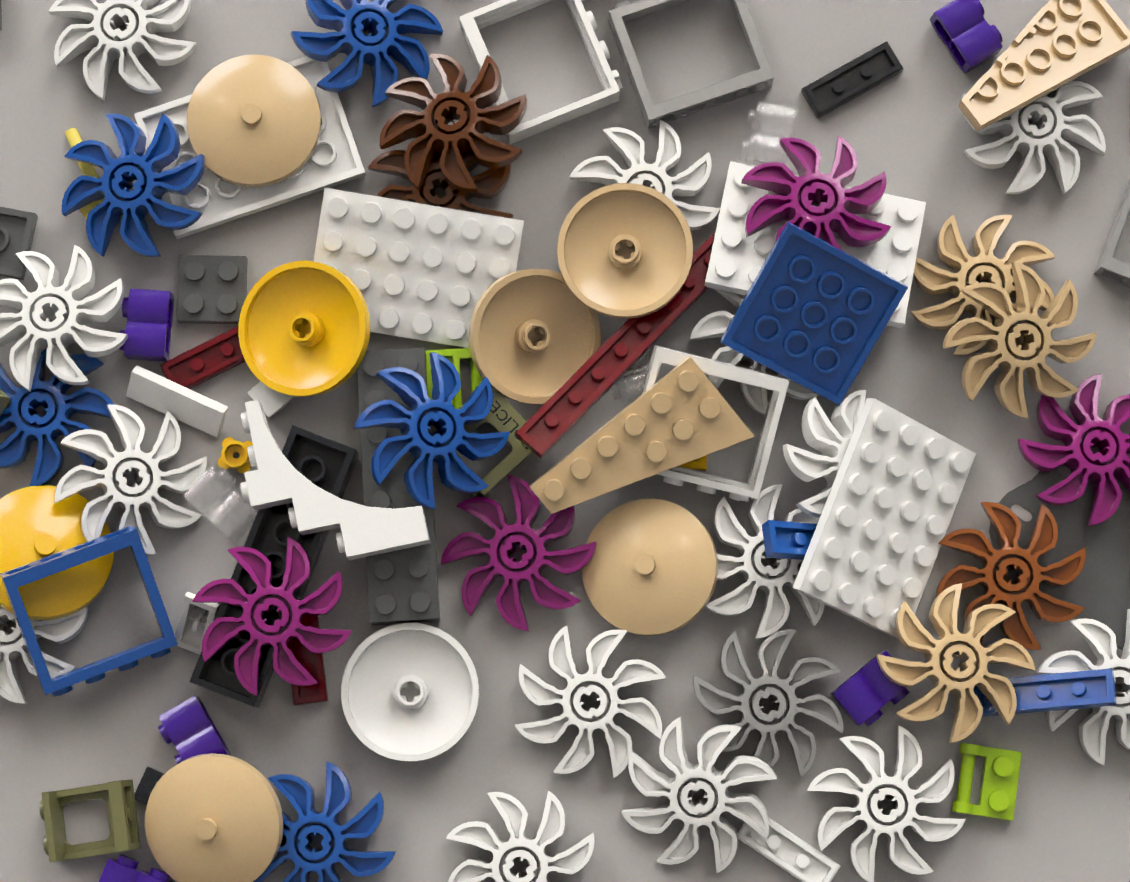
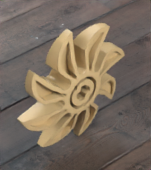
(973, 270)
(1011, 325)
(971, 669)

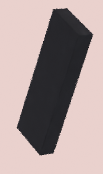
(852, 80)

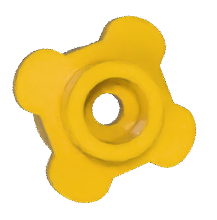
(227, 460)

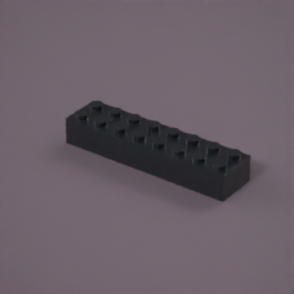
(329, 468)

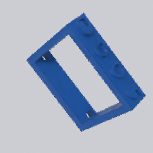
(67, 559)

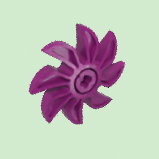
(797, 194)
(1077, 453)
(504, 542)
(256, 604)

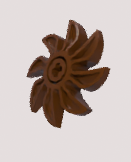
(453, 104)
(488, 183)

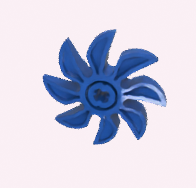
(367, 49)
(147, 190)
(56, 421)
(415, 426)
(335, 834)

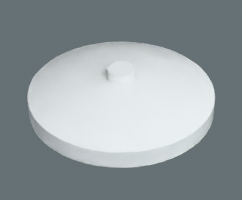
(410, 692)

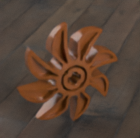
(1024, 562)

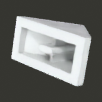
(194, 622)

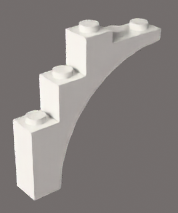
(363, 528)

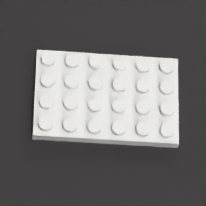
(220, 202)
(738, 258)
(416, 261)
(884, 517)

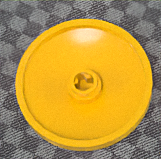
(304, 328)
(39, 528)

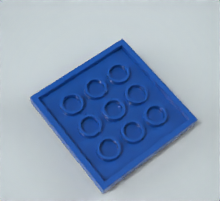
(813, 313)

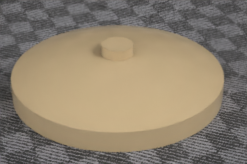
(254, 120)
(625, 250)
(531, 335)
(650, 567)
(213, 820)

